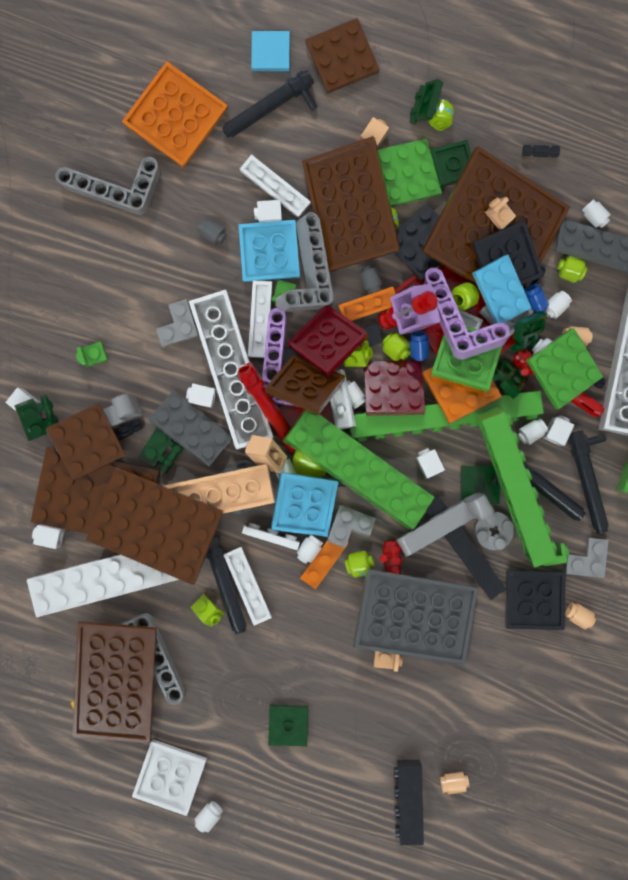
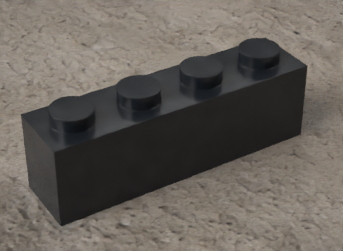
(410, 802)

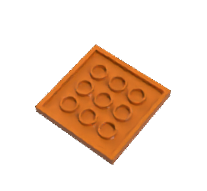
(175, 114)

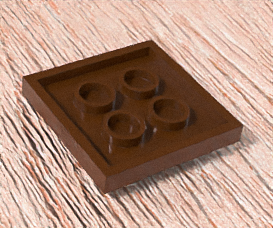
(342, 55)
(304, 385)
(86, 441)

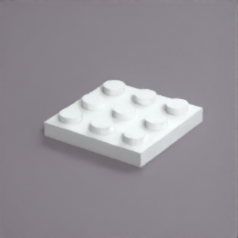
(169, 777)

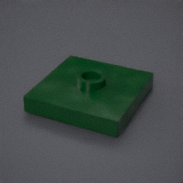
(450, 161)
(478, 479)
(288, 725)

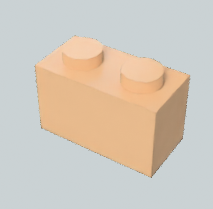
(266, 451)

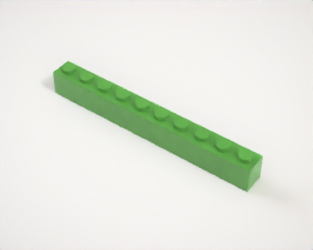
(525, 404)

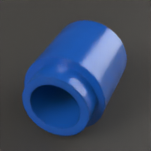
(536, 298)
(419, 345)

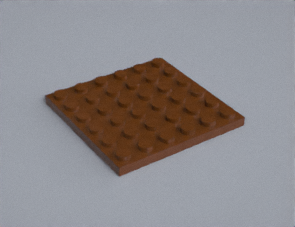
(465, 218)

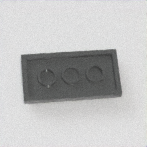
(593, 245)
(190, 429)

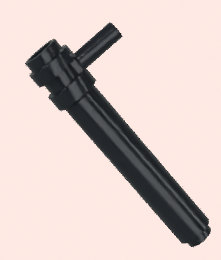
(293, 88)
(580, 451)
(553, 494)
(226, 586)

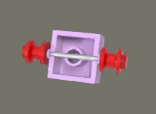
(411, 310)

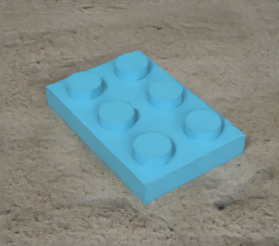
(501, 290)

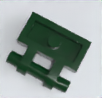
(426, 101)
(527, 331)
(511, 378)
(30, 417)
(156, 447)

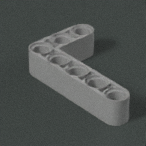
(112, 190)
(312, 270)
(123, 410)
(470, 508)
(161, 667)

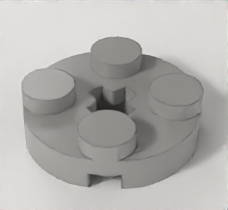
(498, 541)

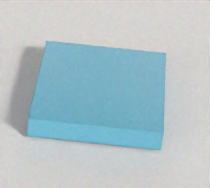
(270, 50)

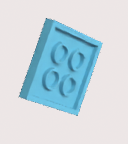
(269, 251)
(304, 504)

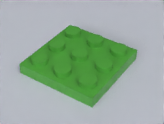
(409, 172)
(564, 368)
(471, 372)

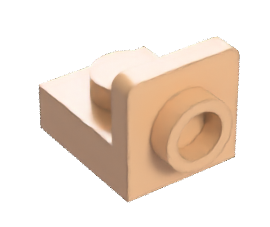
(500, 212)
(387, 660)

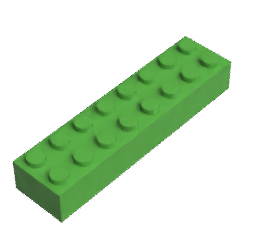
(358, 469)
(516, 486)

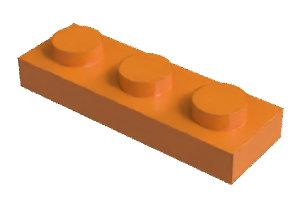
(367, 304)
(321, 564)

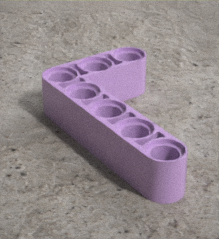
(455, 321)
(279, 347)

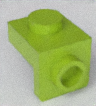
(360, 356)
(207, 610)

